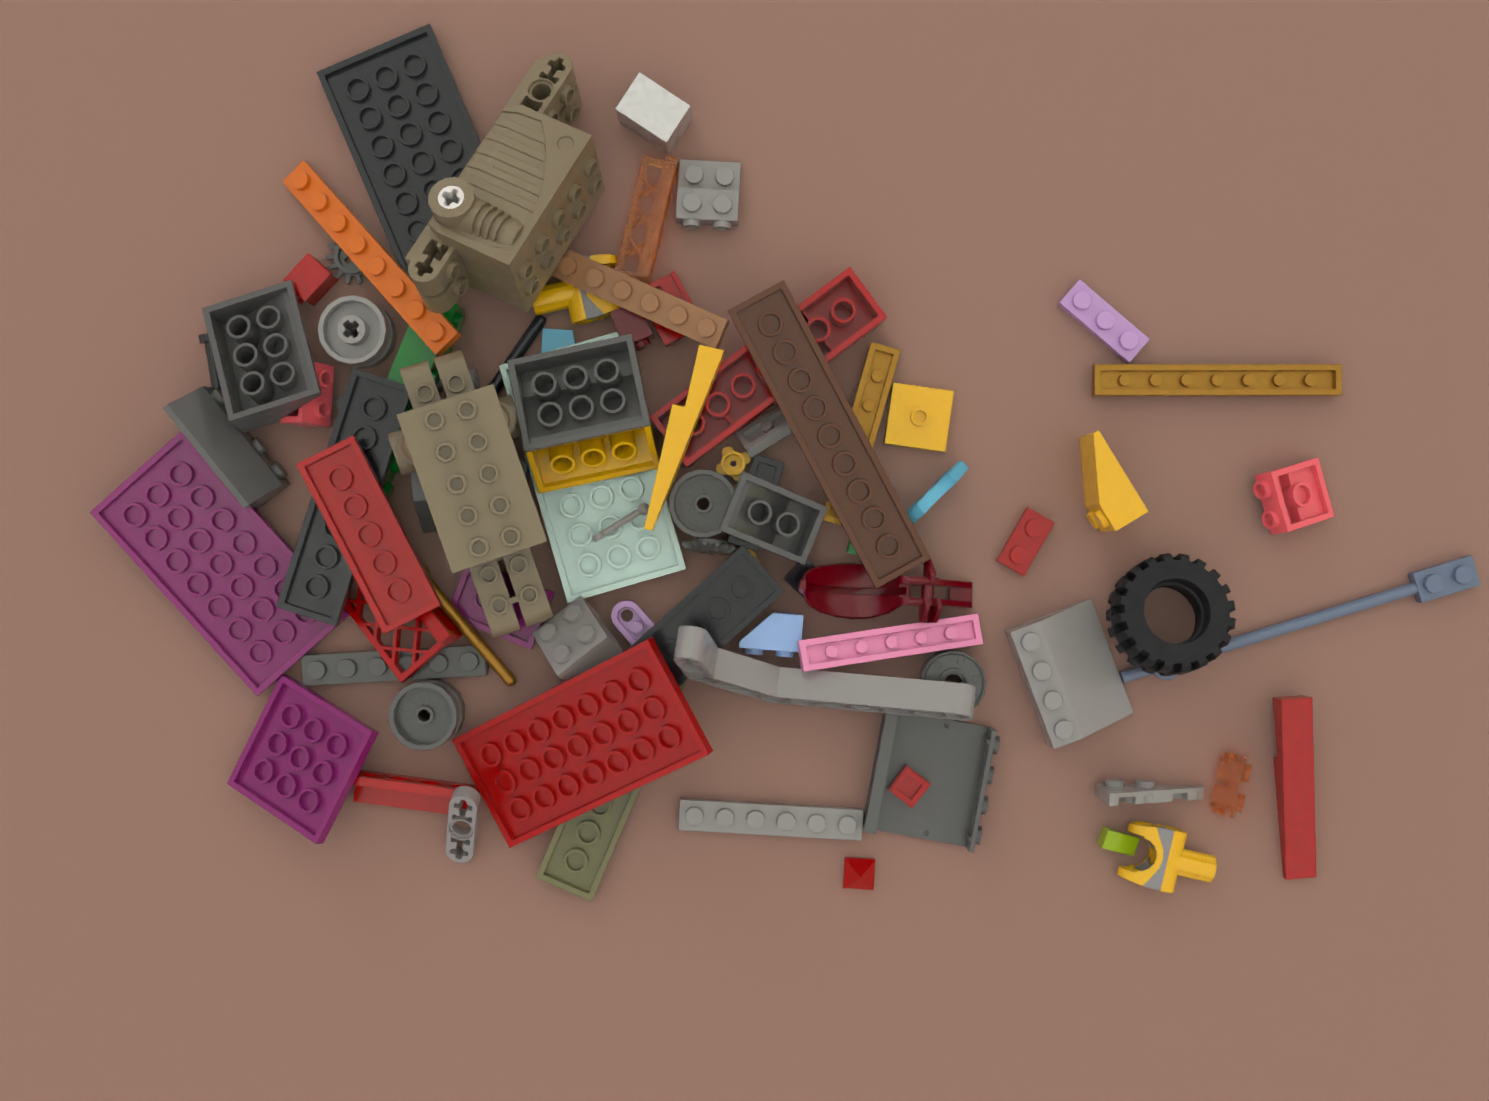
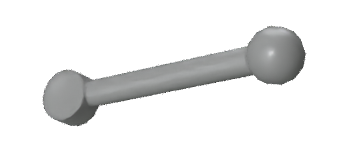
(642, 510)

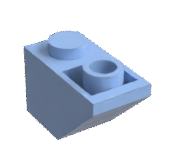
(775, 632)

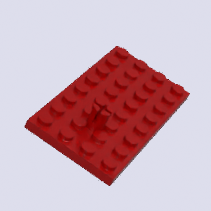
(583, 743)

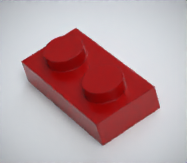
(1025, 541)

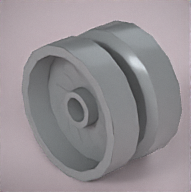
(339, 327)

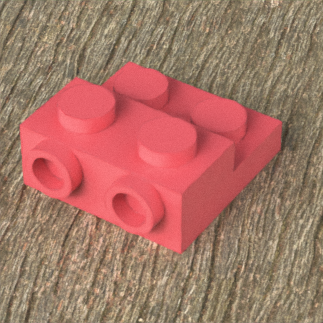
(1293, 496)

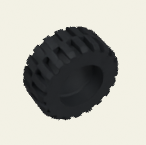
(1202, 592)

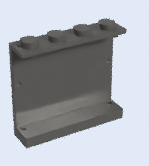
(949, 756)

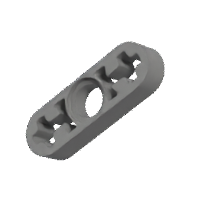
(468, 815)

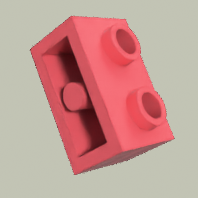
(319, 410)

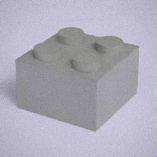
(576, 640)

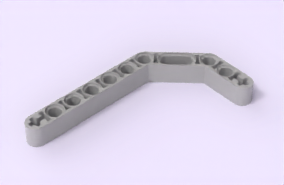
(706, 663)

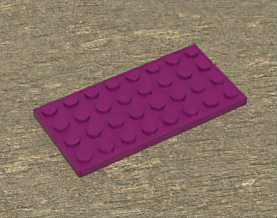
(212, 561)

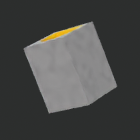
(654, 113)

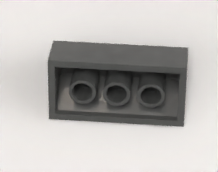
(230, 453)

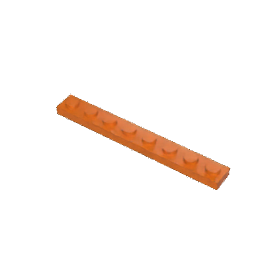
(370, 257)

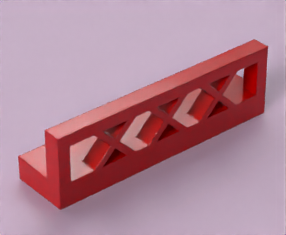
(405, 791)

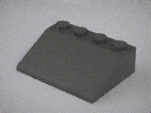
(261, 355)
(578, 393)

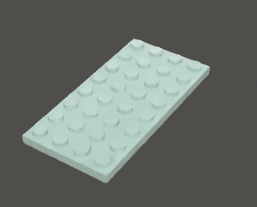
(583, 510)

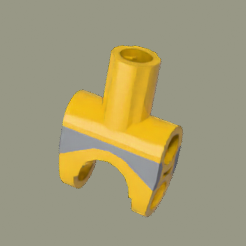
(582, 306)
(1166, 858)

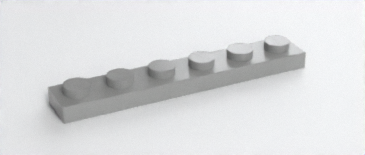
(770, 819)

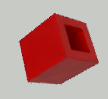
(311, 280)

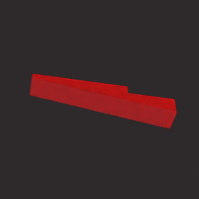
(1295, 785)

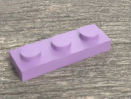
(1103, 321)

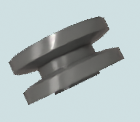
(958, 663)

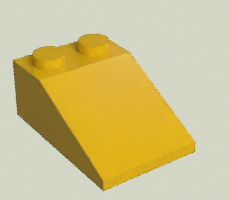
(1107, 490)

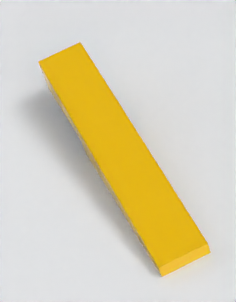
(681, 428)

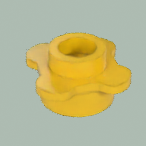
(730, 455)

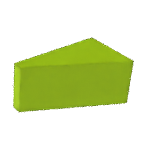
(1117, 841)

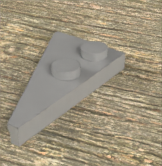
(1144, 792)

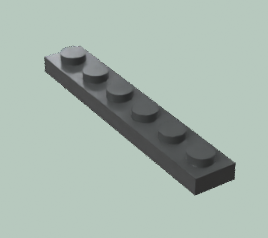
(370, 666)

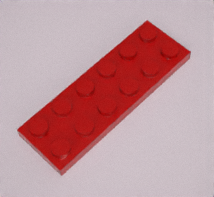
(369, 534)

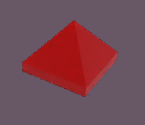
(859, 873)

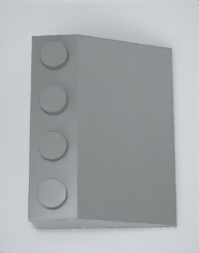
(1069, 673)

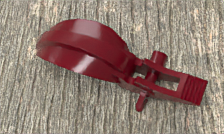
(848, 592)

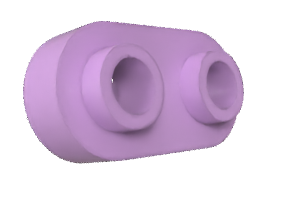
(635, 628)

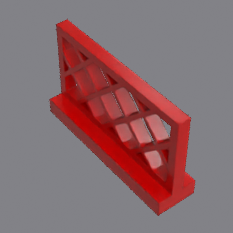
(435, 622)

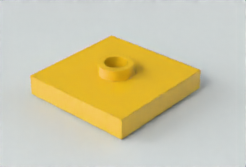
(918, 417)

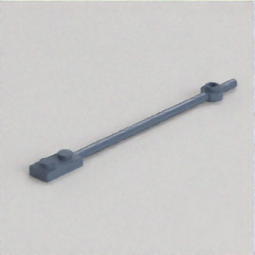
(1424, 585)

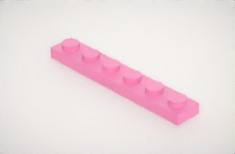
(889, 642)

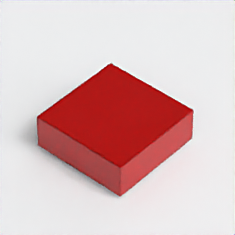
(908, 786)

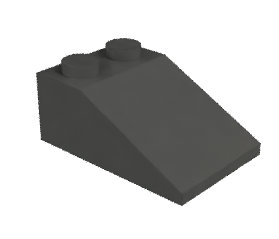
(773, 518)

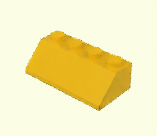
(594, 459)

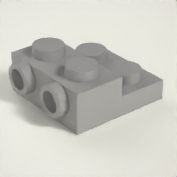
(708, 194)

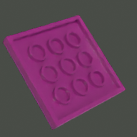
(302, 758)

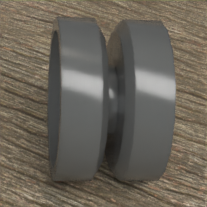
(684, 501)
(409, 719)

